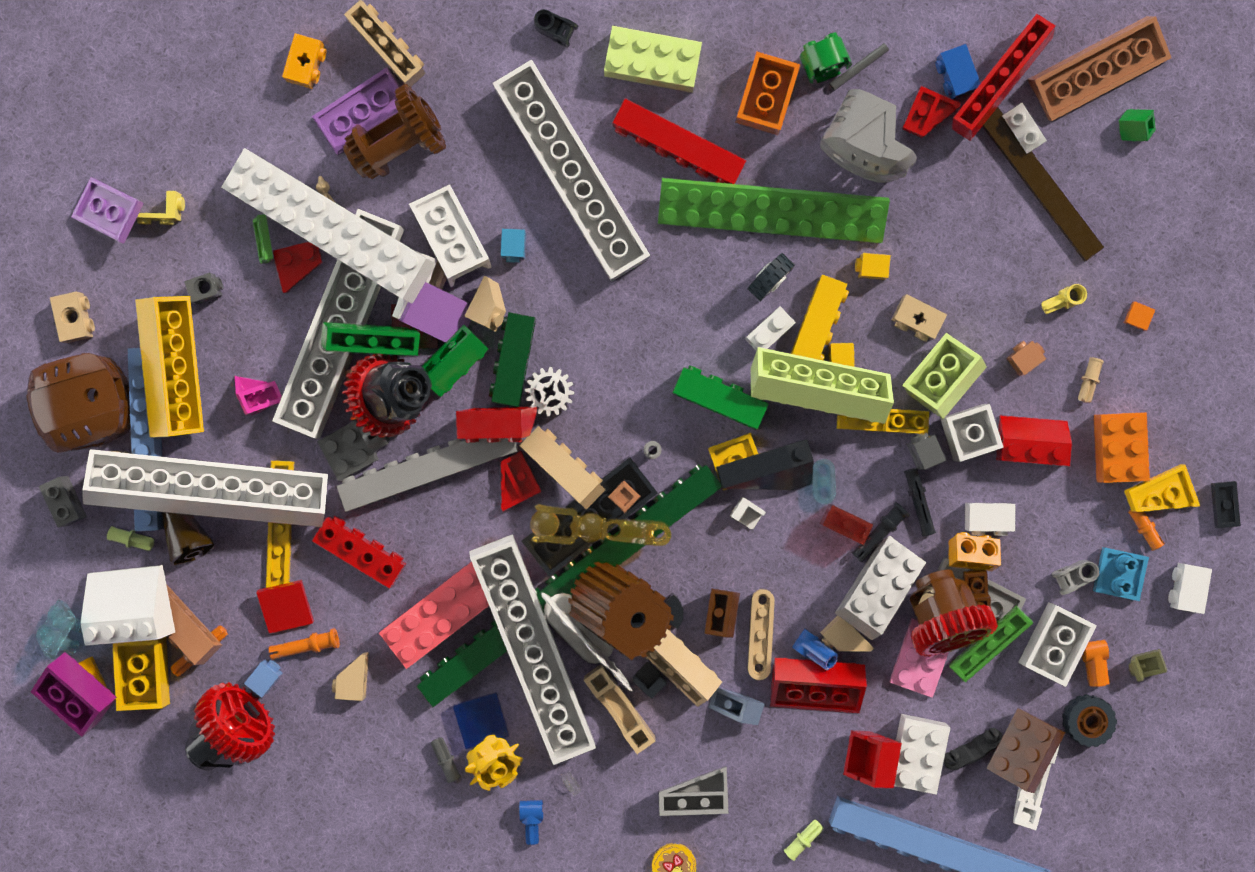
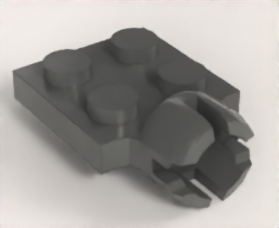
(350, 449)

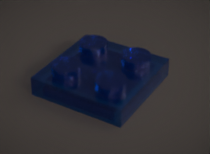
(480, 718)

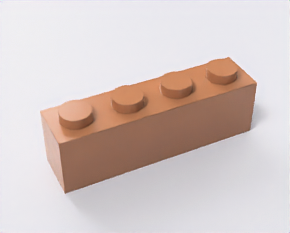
(190, 633)

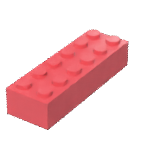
(436, 616)

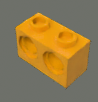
(974, 558)

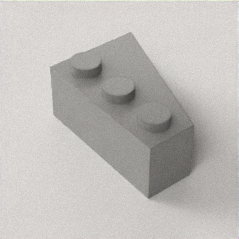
(697, 795)

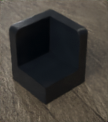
(649, 680)

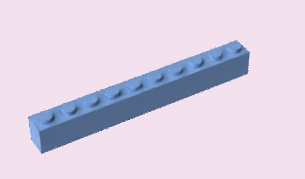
(921, 841)

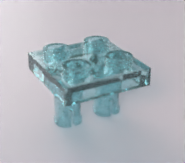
(54, 632)

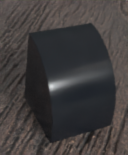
(676, 610)

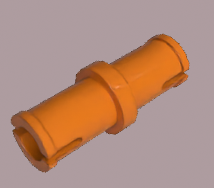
(1147, 529)

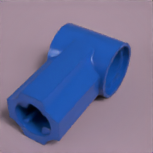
(812, 648)

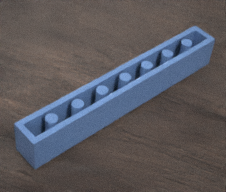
(140, 439)

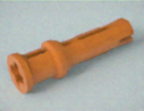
(314, 643)

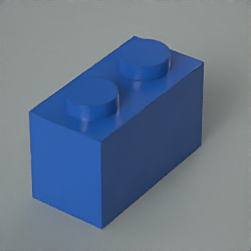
(957, 71)

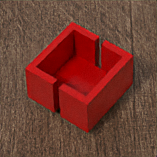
(872, 759)

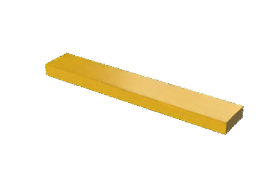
(279, 543)

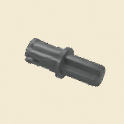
(445, 759)

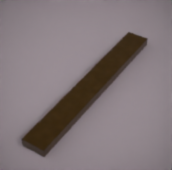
(1043, 187)

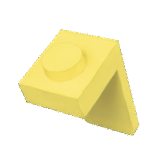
(174, 206)

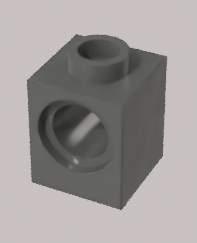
(195, 284)

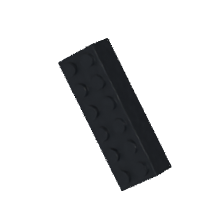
(555, 555)

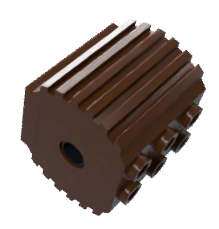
(620, 609)

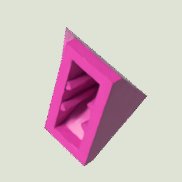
(256, 395)

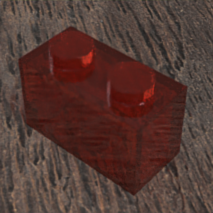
(846, 524)

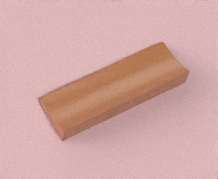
(1100, 67)

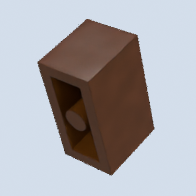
(722, 613)

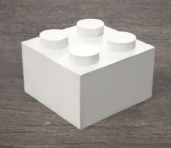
(971, 432)

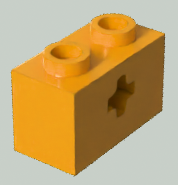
(301, 49)

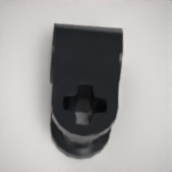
(556, 27)

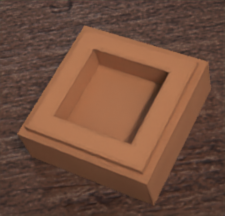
(624, 496)

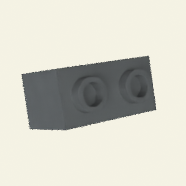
(925, 451)
(62, 501)

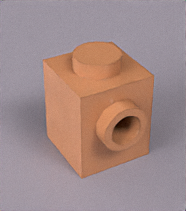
(1026, 357)

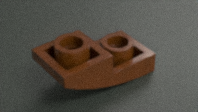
(978, 582)

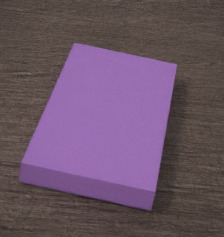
(364, 105)

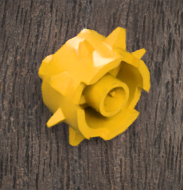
(493, 763)

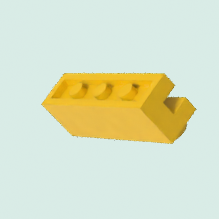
(819, 318)

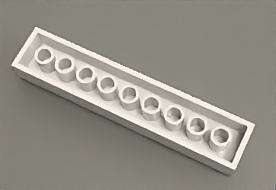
(571, 170)
(328, 226)
(321, 372)
(204, 488)
(532, 649)

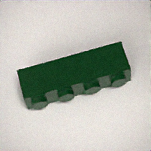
(513, 359)

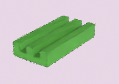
(262, 239)

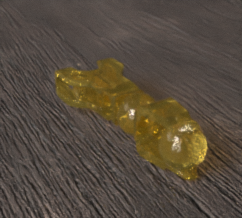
(592, 528)

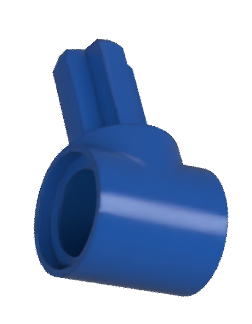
(531, 815)

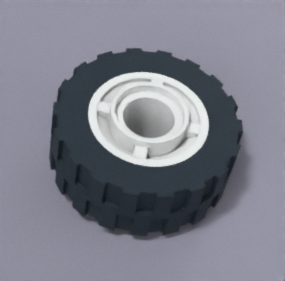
(771, 277)

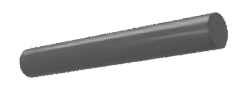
(858, 67)

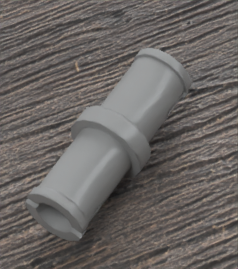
(652, 443)

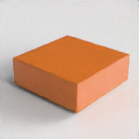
(1139, 316)

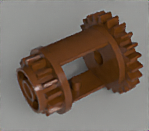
(411, 125)

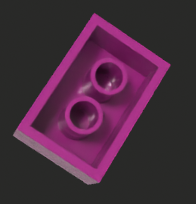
(73, 694)

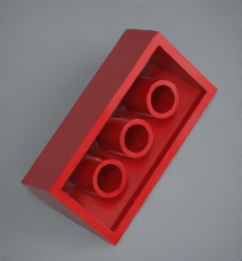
(811, 687)

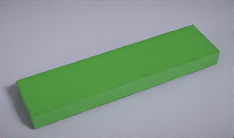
(983, 651)

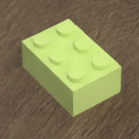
(944, 375)

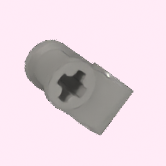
(1071, 576)

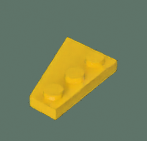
(1163, 491)

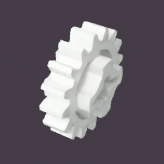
(540, 387)

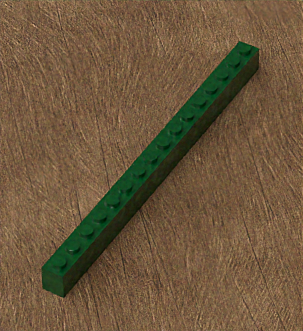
(490, 645)

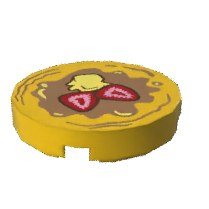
(673, 859)

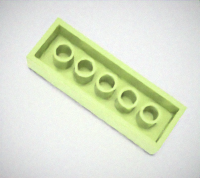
(821, 385)

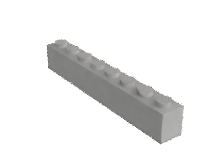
(419, 470)

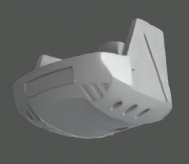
(867, 139)

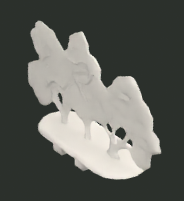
(577, 636)

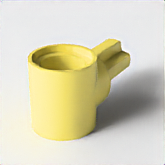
(1064, 300)

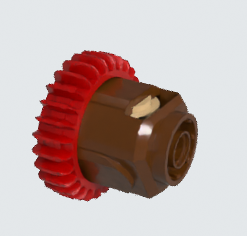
(948, 615)

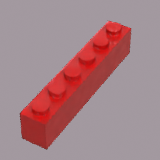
(1003, 77)
(678, 143)

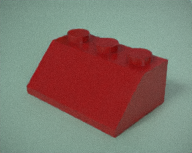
(495, 423)
(1034, 441)

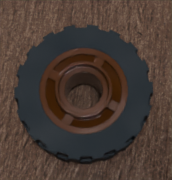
(1077, 713)

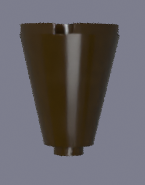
(185, 538)

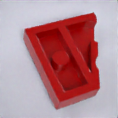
(928, 111)
(296, 263)
(517, 481)

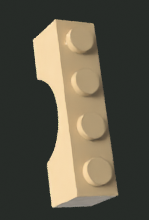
(621, 709)

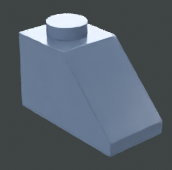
(736, 706)

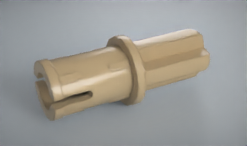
(1090, 380)

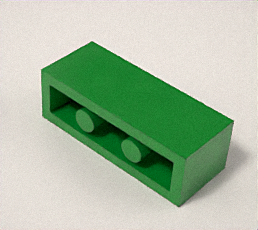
(454, 360)

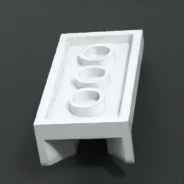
(449, 233)

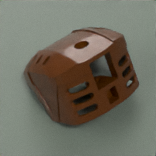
(64, 406)

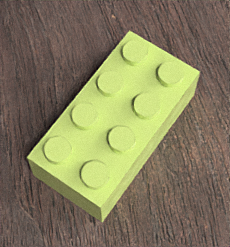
(652, 59)

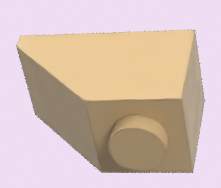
(487, 305)
(844, 636)
(352, 681)

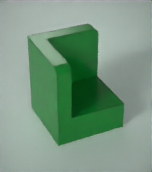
(1137, 125)

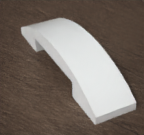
(1027, 804)

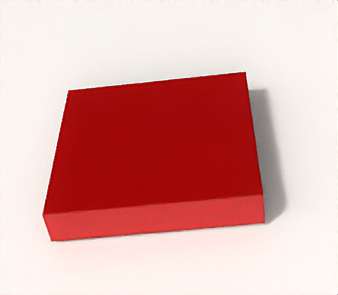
(285, 606)

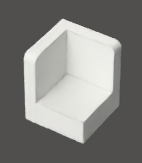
(747, 513)

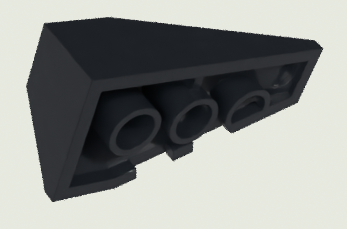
(774, 469)

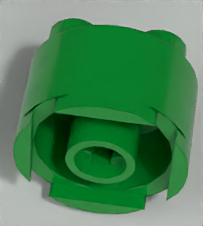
(825, 58)

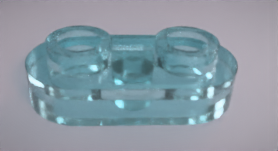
(824, 481)

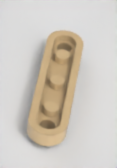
(761, 634)

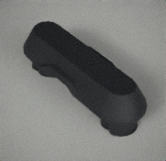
(974, 750)

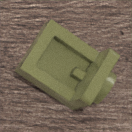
(1147, 664)

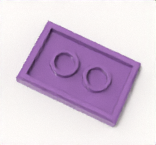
(107, 210)
(436, 313)

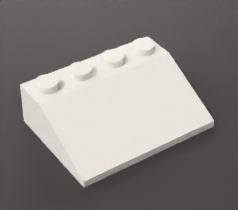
(126, 606)

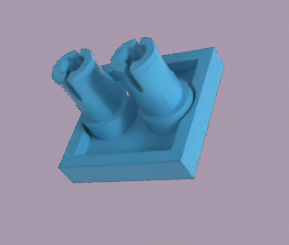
(1121, 574)

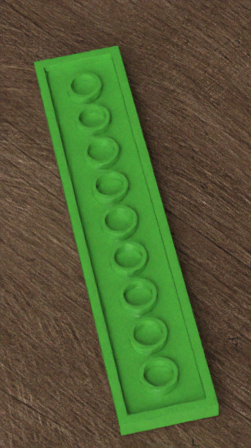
(773, 210)

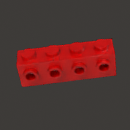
(359, 552)

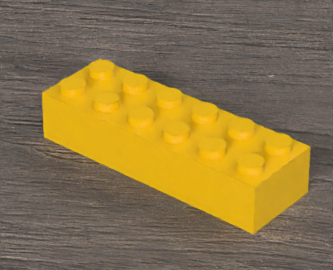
(169, 366)

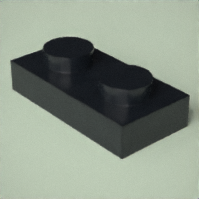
(1225, 504)

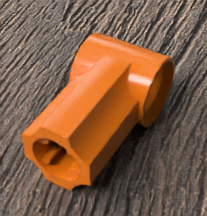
(1096, 659)

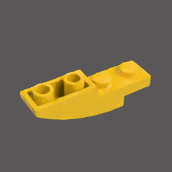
(898, 421)

